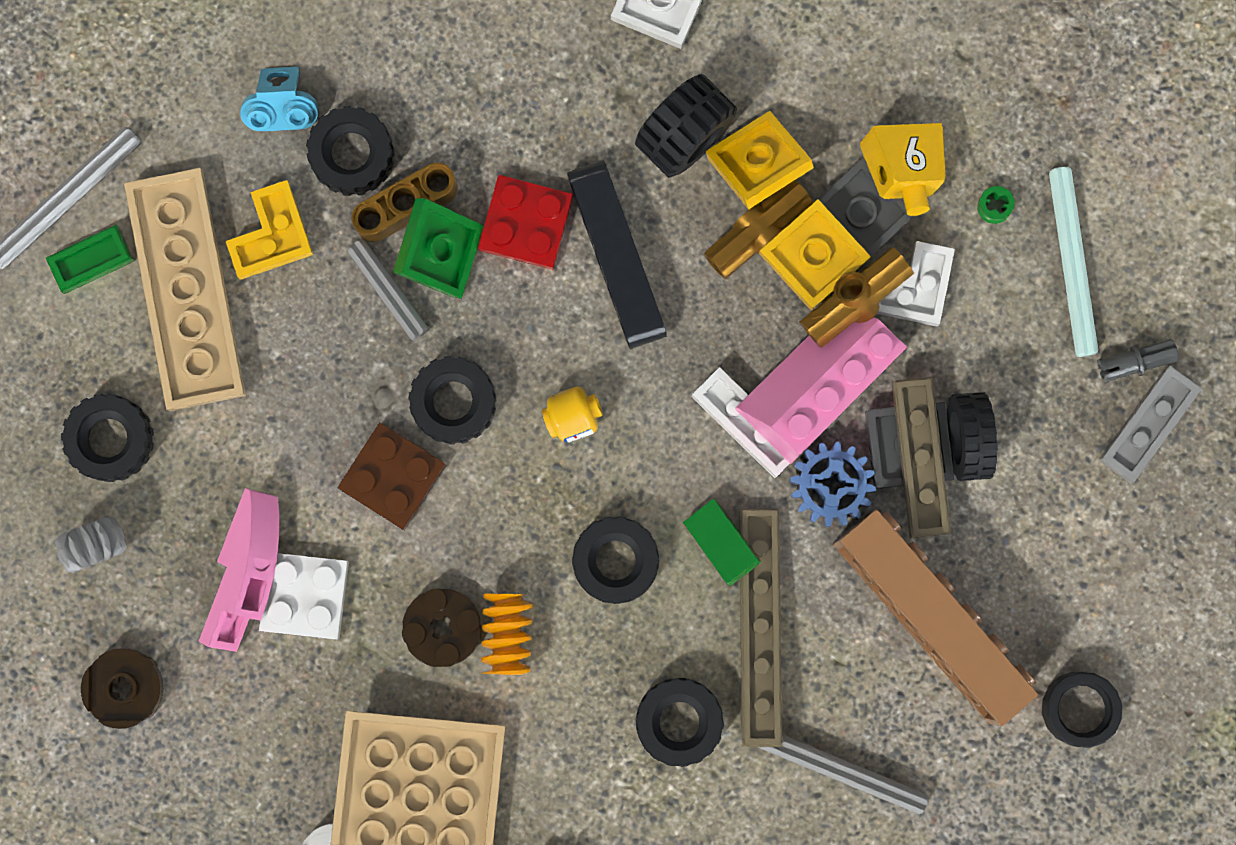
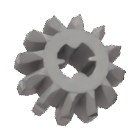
(90, 544)

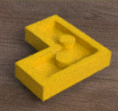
(281, 236)

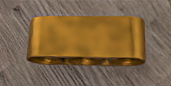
(384, 201)

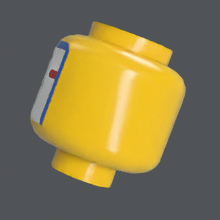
(572, 414)

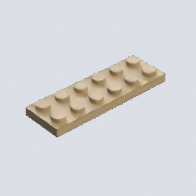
(184, 289)

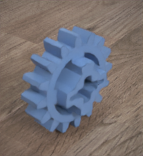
(834, 466)

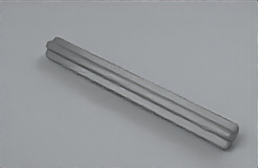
(67, 195)
(850, 774)

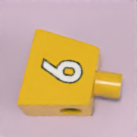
(906, 162)

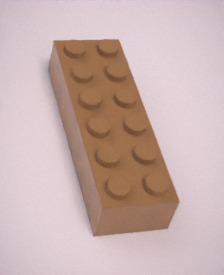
(936, 619)

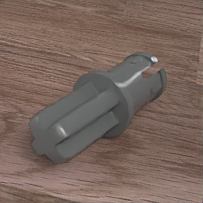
(1138, 360)

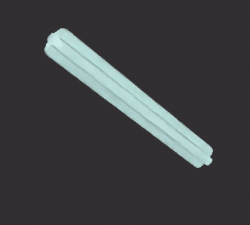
(1073, 262)

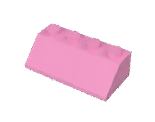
(818, 385)

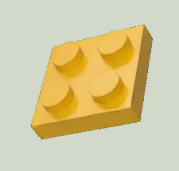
(759, 159)
(814, 254)

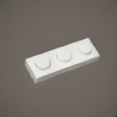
(719, 398)

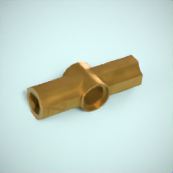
(757, 229)
(856, 297)

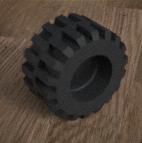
(685, 125)

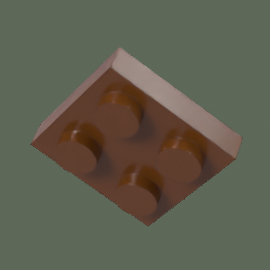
(391, 476)

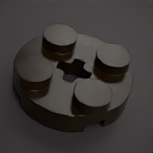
(419, 633)
(105, 704)

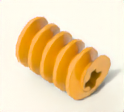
(506, 634)

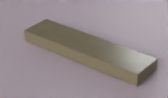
(921, 457)

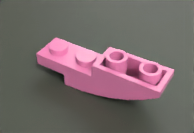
(250, 561)

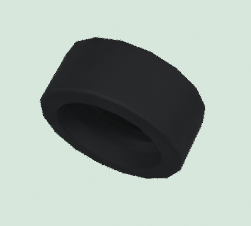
(1111, 700)

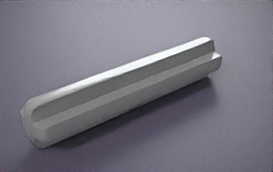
(387, 289)

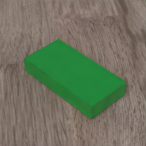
(90, 259)
(722, 542)

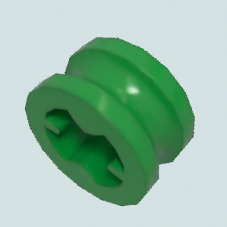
(993, 216)

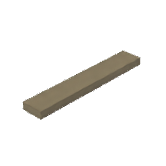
(761, 632)

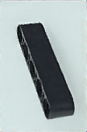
(616, 254)

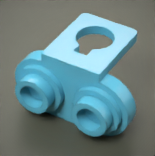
(279, 106)

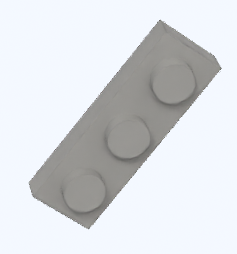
(1150, 424)

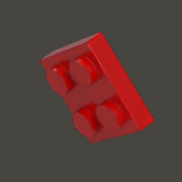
(525, 222)

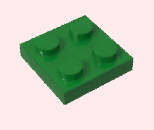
(438, 248)

